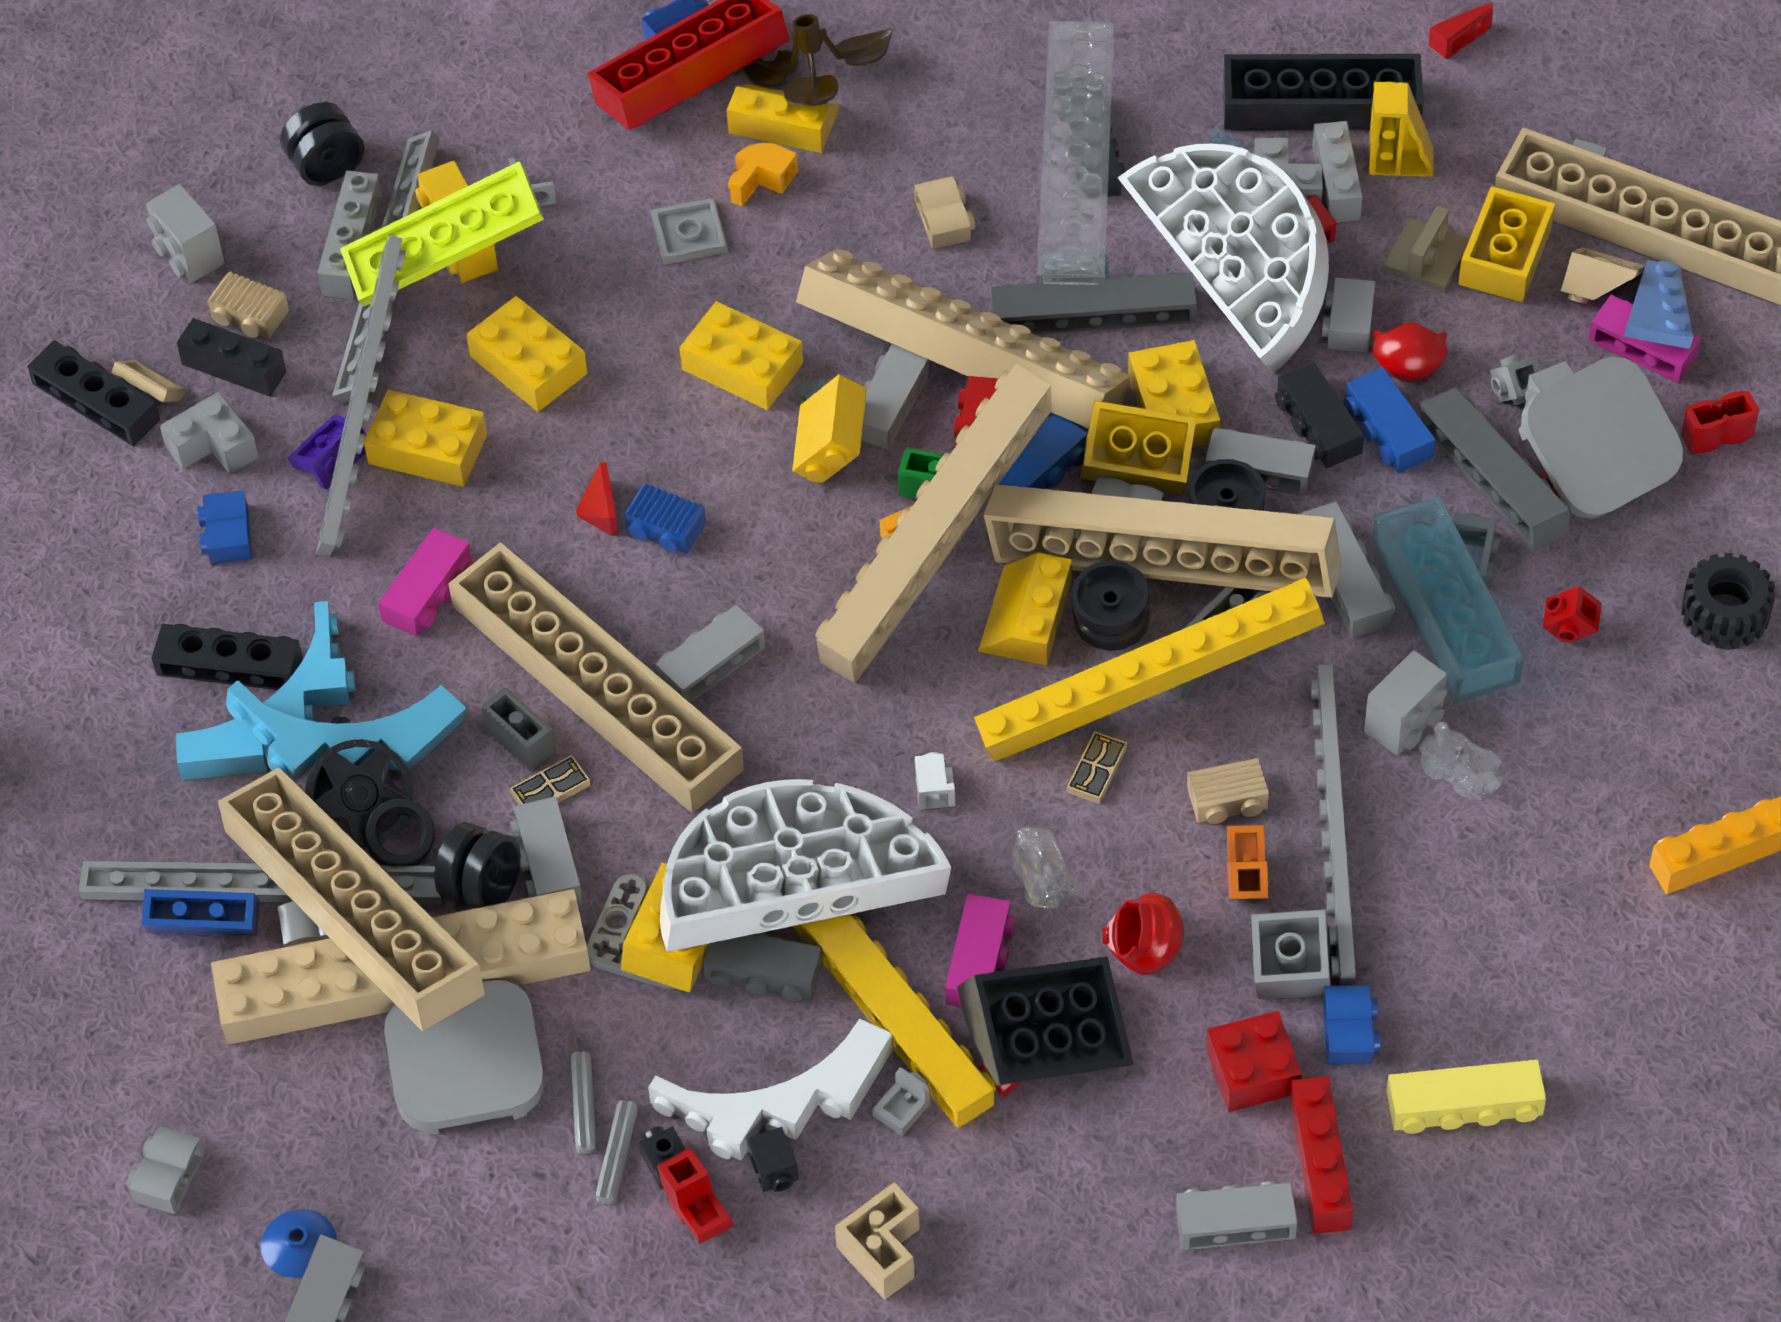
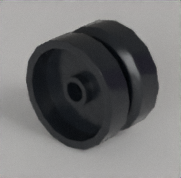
(322, 143)
(1227, 485)
(1111, 605)
(477, 866)

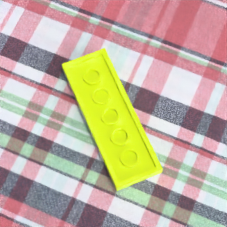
(447, 230)

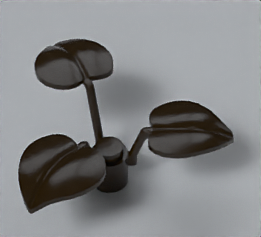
(809, 37)

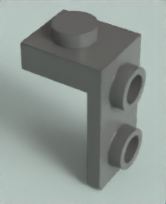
(1480, 532)

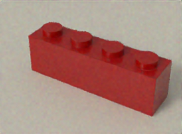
(1321, 1155)

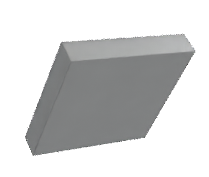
(689, 231)

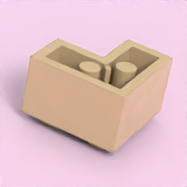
(874, 1238)

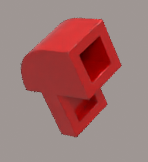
(692, 1196)

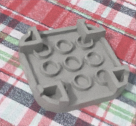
(1602, 437)
(468, 1065)

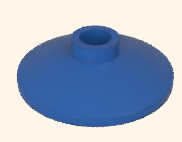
(291, 1257)

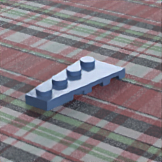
(1661, 307)

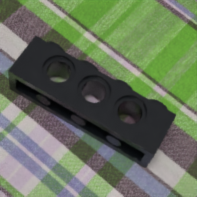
(94, 392)
(174, 658)

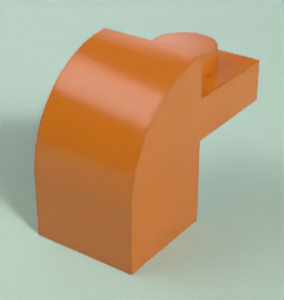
(1246, 862)

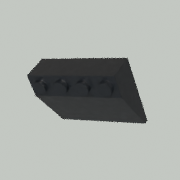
(1046, 1020)

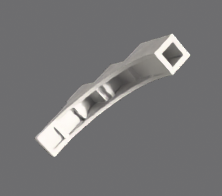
(833, 1084)

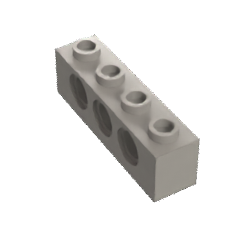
(352, 220)

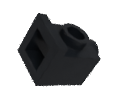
(654, 1143)

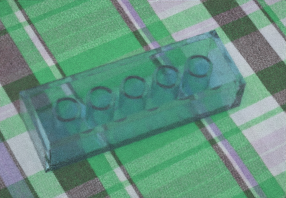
(1447, 599)

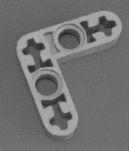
(614, 938)

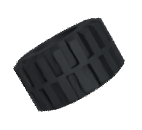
(1724, 622)

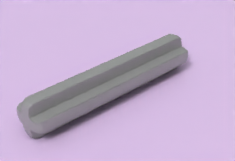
(583, 1102)
(616, 1152)

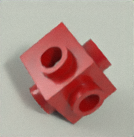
(1572, 614)

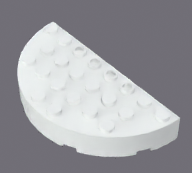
(1242, 237)
(793, 858)

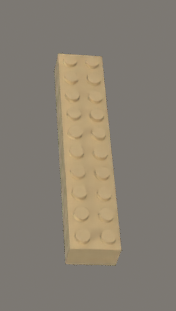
(1648, 213)
(955, 333)
(933, 523)
(1166, 538)
(597, 677)
(352, 899)
(322, 986)

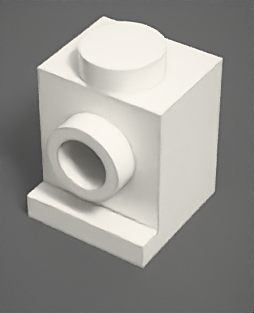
(934, 781)

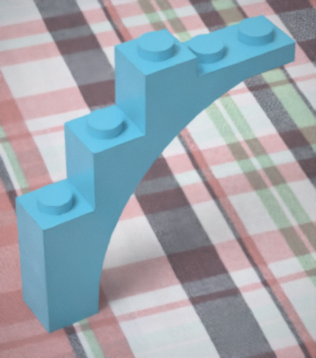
(317, 682)
(300, 742)

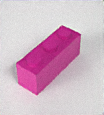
(1608, 332)
(424, 582)
(979, 942)

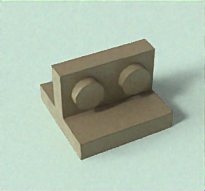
(1427, 252)

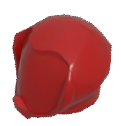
(1410, 351)
(1145, 933)

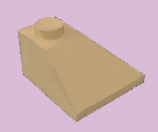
(1596, 273)

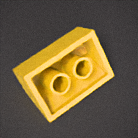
(767, 117)
(1138, 446)
(1028, 608)

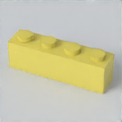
(1466, 1096)

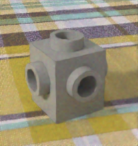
(1512, 377)

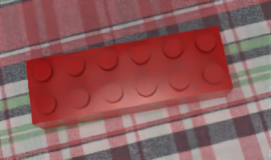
(686, 59)

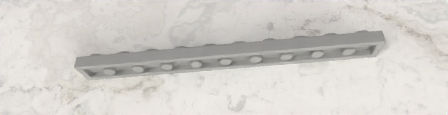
(417, 158)
(358, 408)
(1333, 839)
(128, 880)

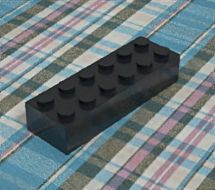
(1310, 88)

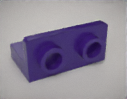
(320, 451)

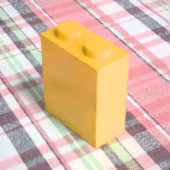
(829, 429)

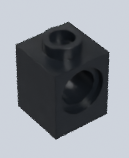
(773, 1160)

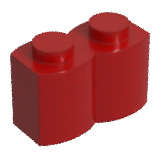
(1720, 422)

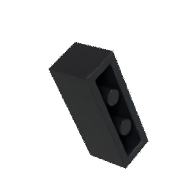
(231, 357)
(1319, 415)

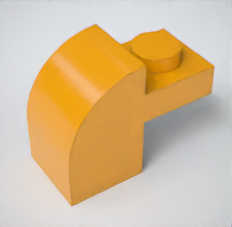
(764, 166)

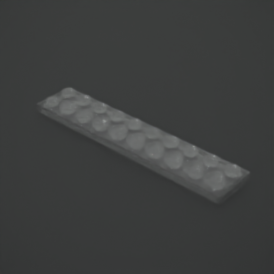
(1075, 153)

